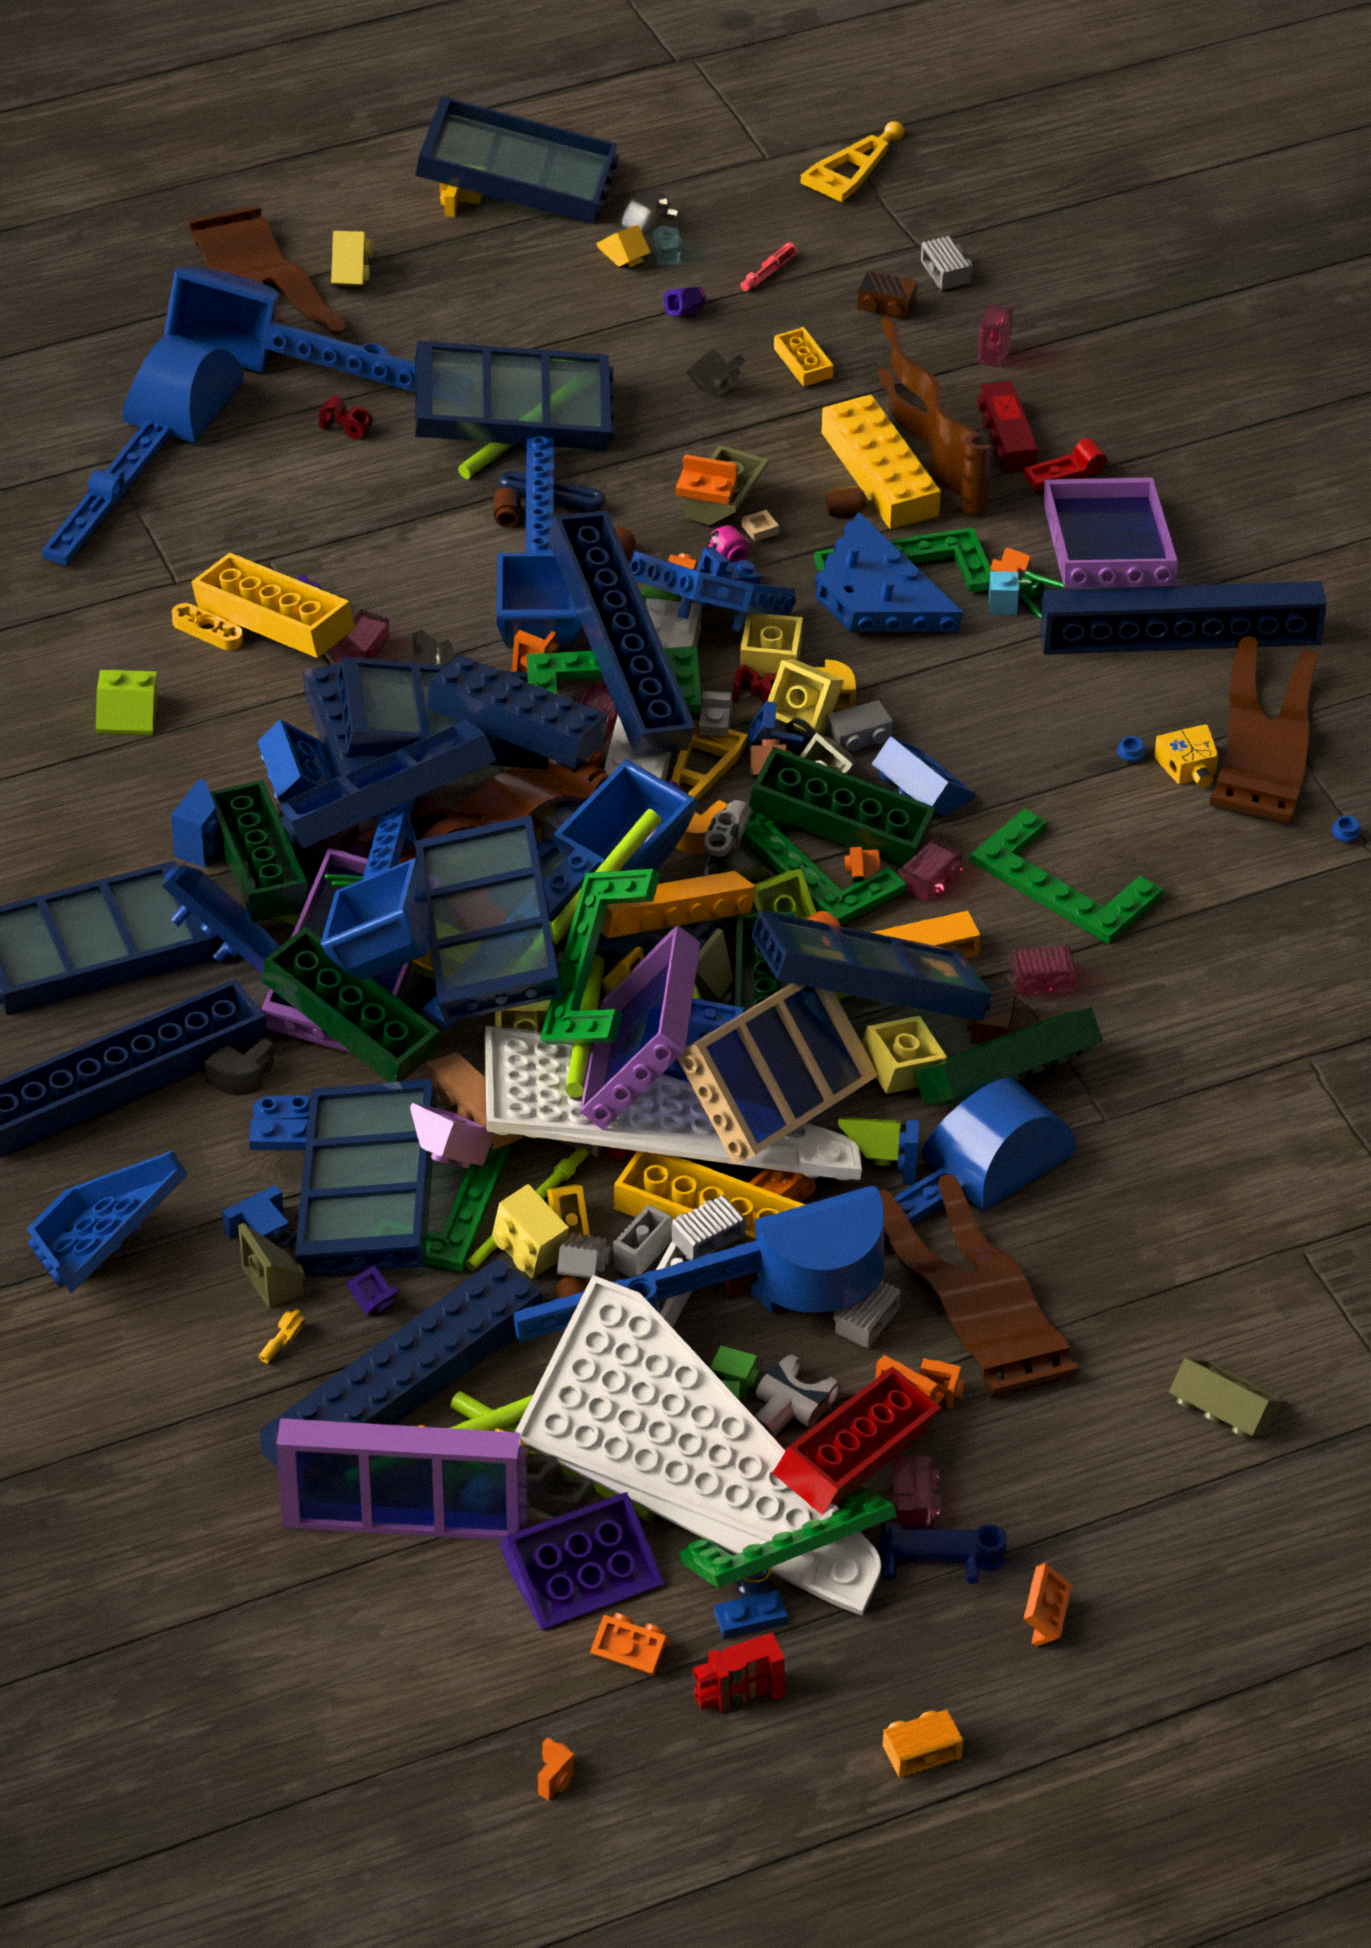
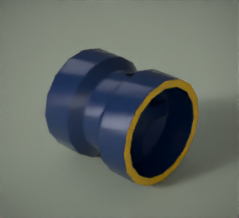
(755, 1584)

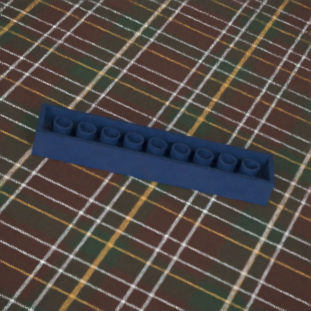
(1182, 617)
(621, 633)
(125, 1064)
(419, 1356)

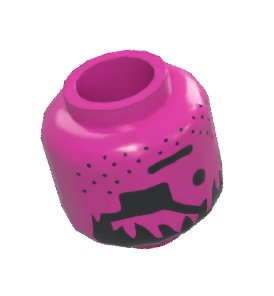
(729, 543)

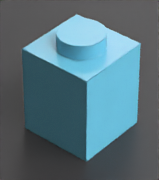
(1003, 593)

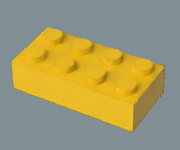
(803, 356)

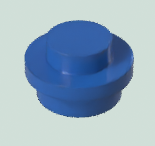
(1131, 749)
(1346, 829)

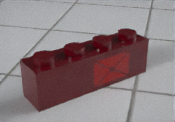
(1007, 426)

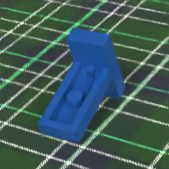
(716, 564)

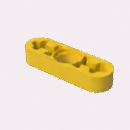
(223, 634)

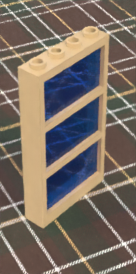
(776, 1067)

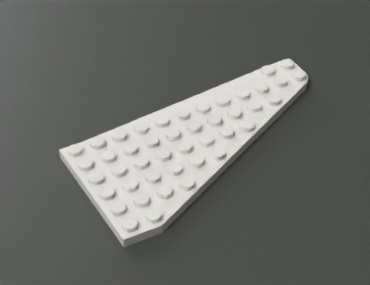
(530, 1099)
(654, 1421)

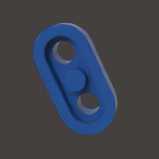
(282, 1107)

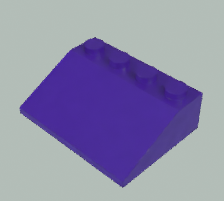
(581, 1561)

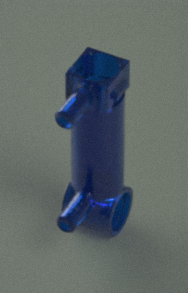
(977, 1548)

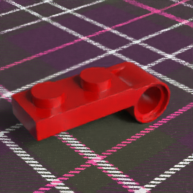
(1085, 461)

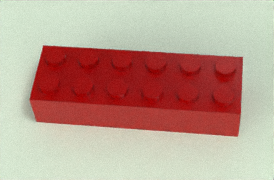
(856, 1440)

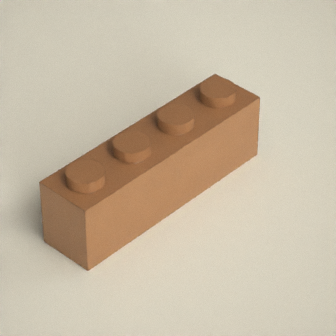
(463, 1092)

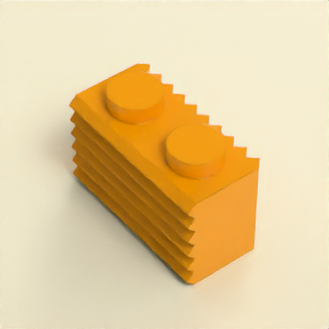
(922, 1742)

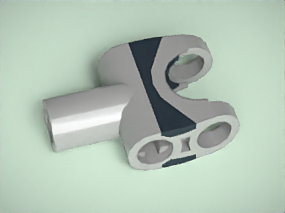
(725, 833)
(791, 1398)

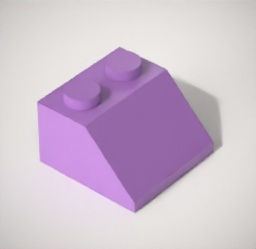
(451, 1136)

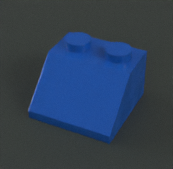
(196, 826)

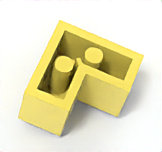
(350, 258)

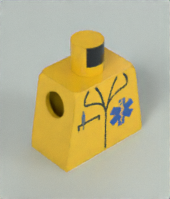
(1188, 755)

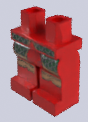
(741, 1674)

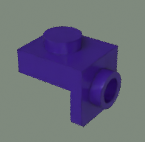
(372, 1291)

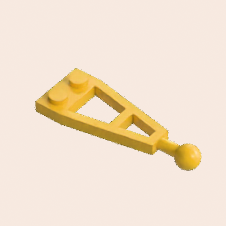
(838, 187)
(727, 747)

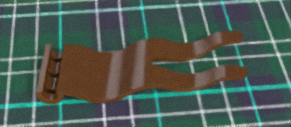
(245, 246)
(954, 448)
(1264, 754)
(506, 797)
(987, 1307)

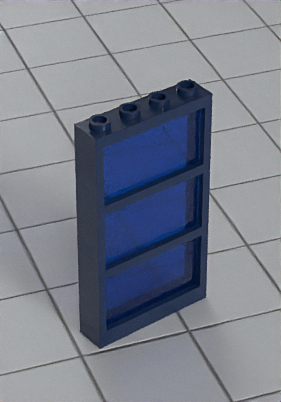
(385, 783)

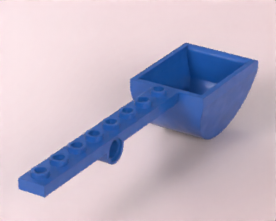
(241, 316)
(172, 395)
(530, 583)
(600, 826)
(385, 914)
(991, 1146)
(803, 1258)

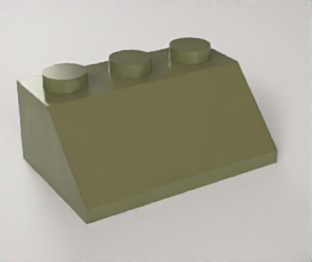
(748, 471)
(1226, 1397)

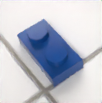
(278, 1134)
(909, 1143)
(750, 1614)

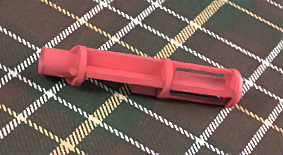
(769, 266)

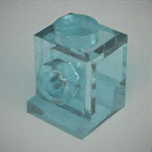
(667, 238)

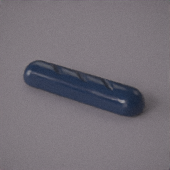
(565, 494)

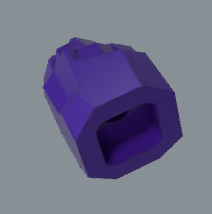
(684, 300)

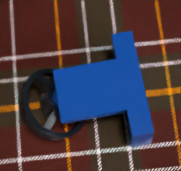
(763, 729)
(263, 1214)

